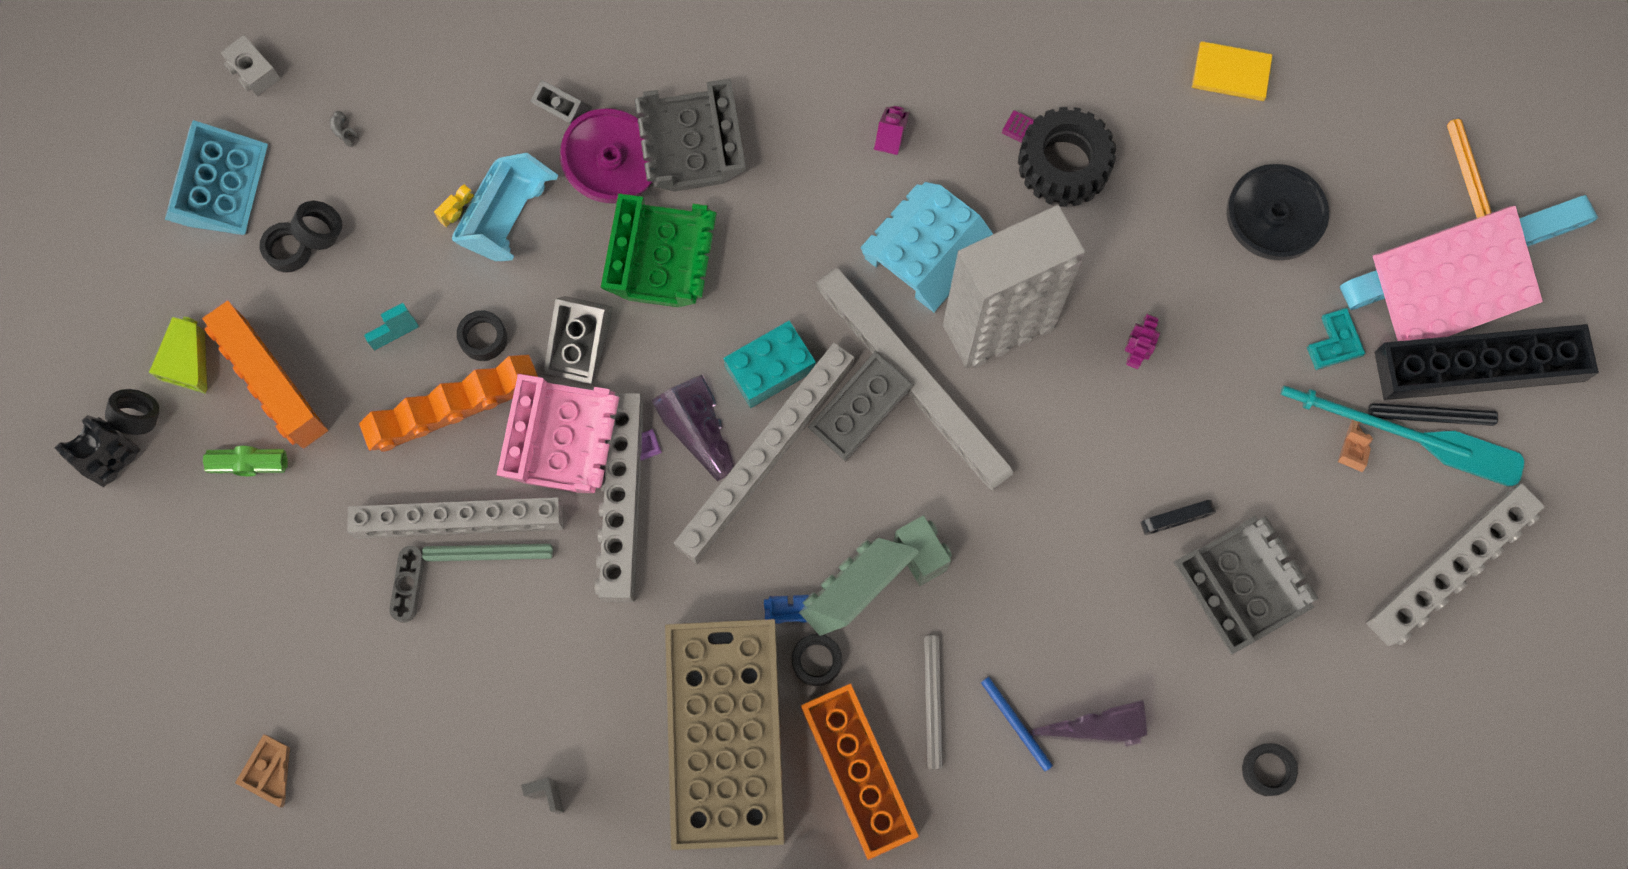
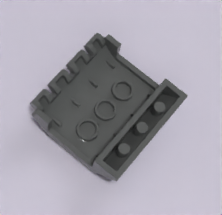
(691, 137)
(1246, 583)

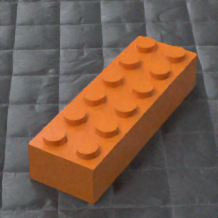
(263, 375)
(859, 772)

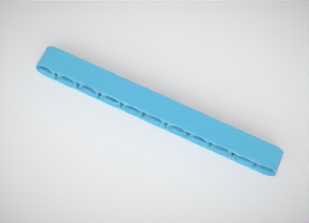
(1535, 227)

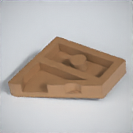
(267, 771)

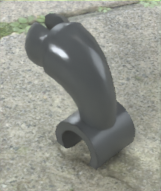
(336, 125)

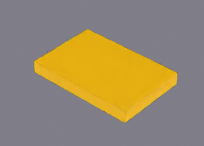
(1232, 71)

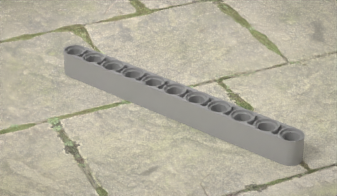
(926, 391)

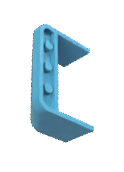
(499, 203)

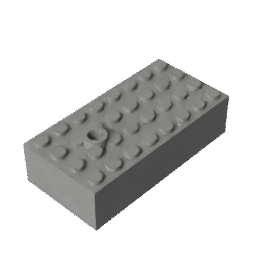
(1011, 286)

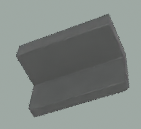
(545, 787)

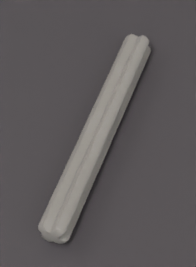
(933, 702)

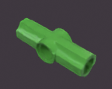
(245, 461)

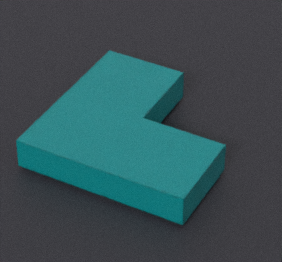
(397, 323)
(1342, 342)

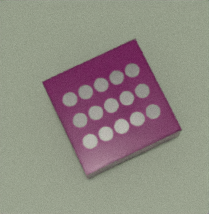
(1016, 126)

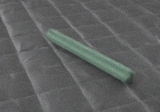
(487, 552)

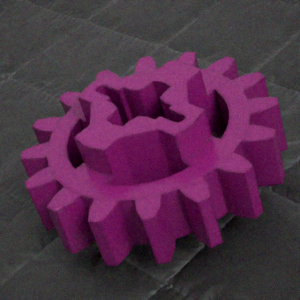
(1142, 341)

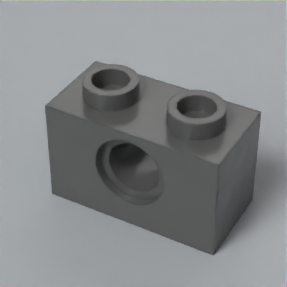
(559, 102)

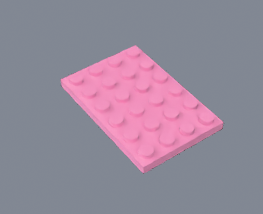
(1458, 277)

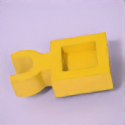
(451, 208)

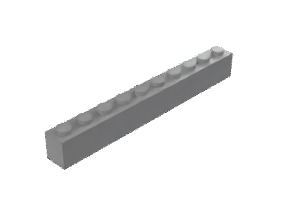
(764, 453)

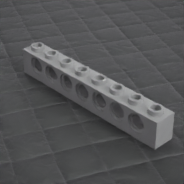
(1519, 502)
(455, 518)
(623, 588)

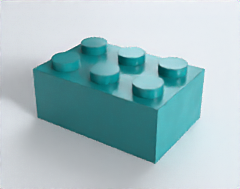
(769, 364)

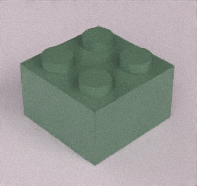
(933, 556)

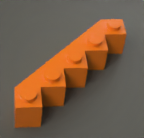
(445, 404)

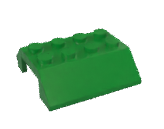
(658, 252)

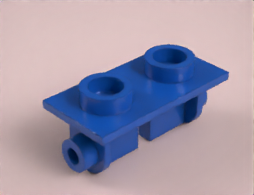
(778, 608)

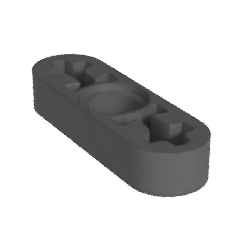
(414, 592)

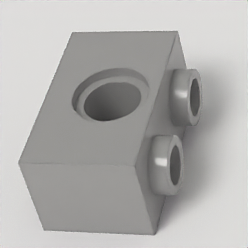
(244, 54)

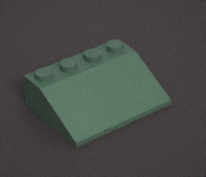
(856, 584)

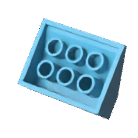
(216, 180)

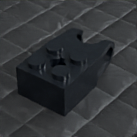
(98, 451)

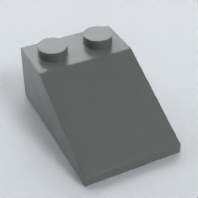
(576, 338)

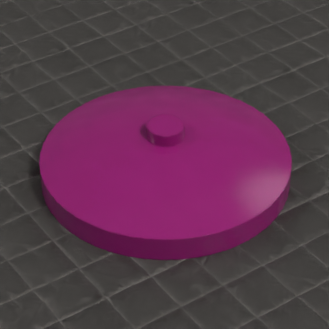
(604, 155)

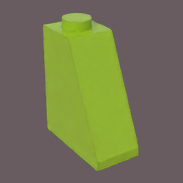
(182, 356)

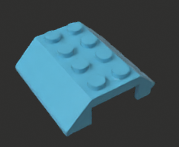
(924, 241)

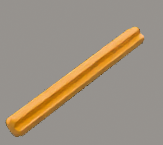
(1469, 167)

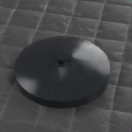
(1277, 212)

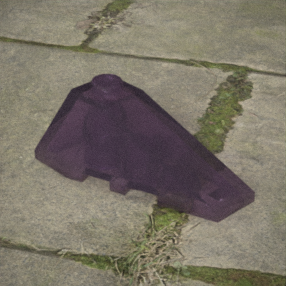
(692, 419)
(1113, 726)

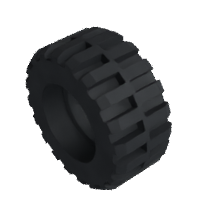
(1073, 128)

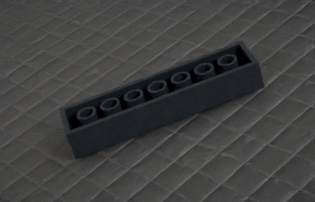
(1486, 362)

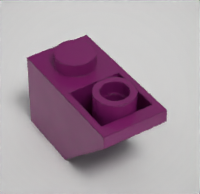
(891, 130)

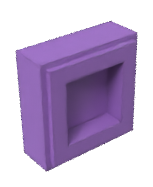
(649, 445)

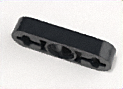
(1178, 517)

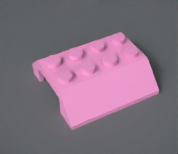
(557, 435)

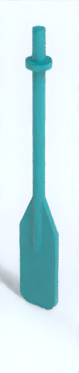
(1449, 447)

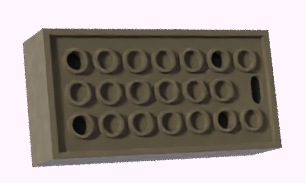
(724, 735)

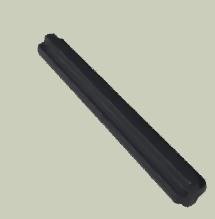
(1433, 414)

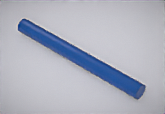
(1016, 723)

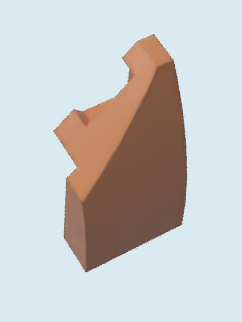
(1355, 448)

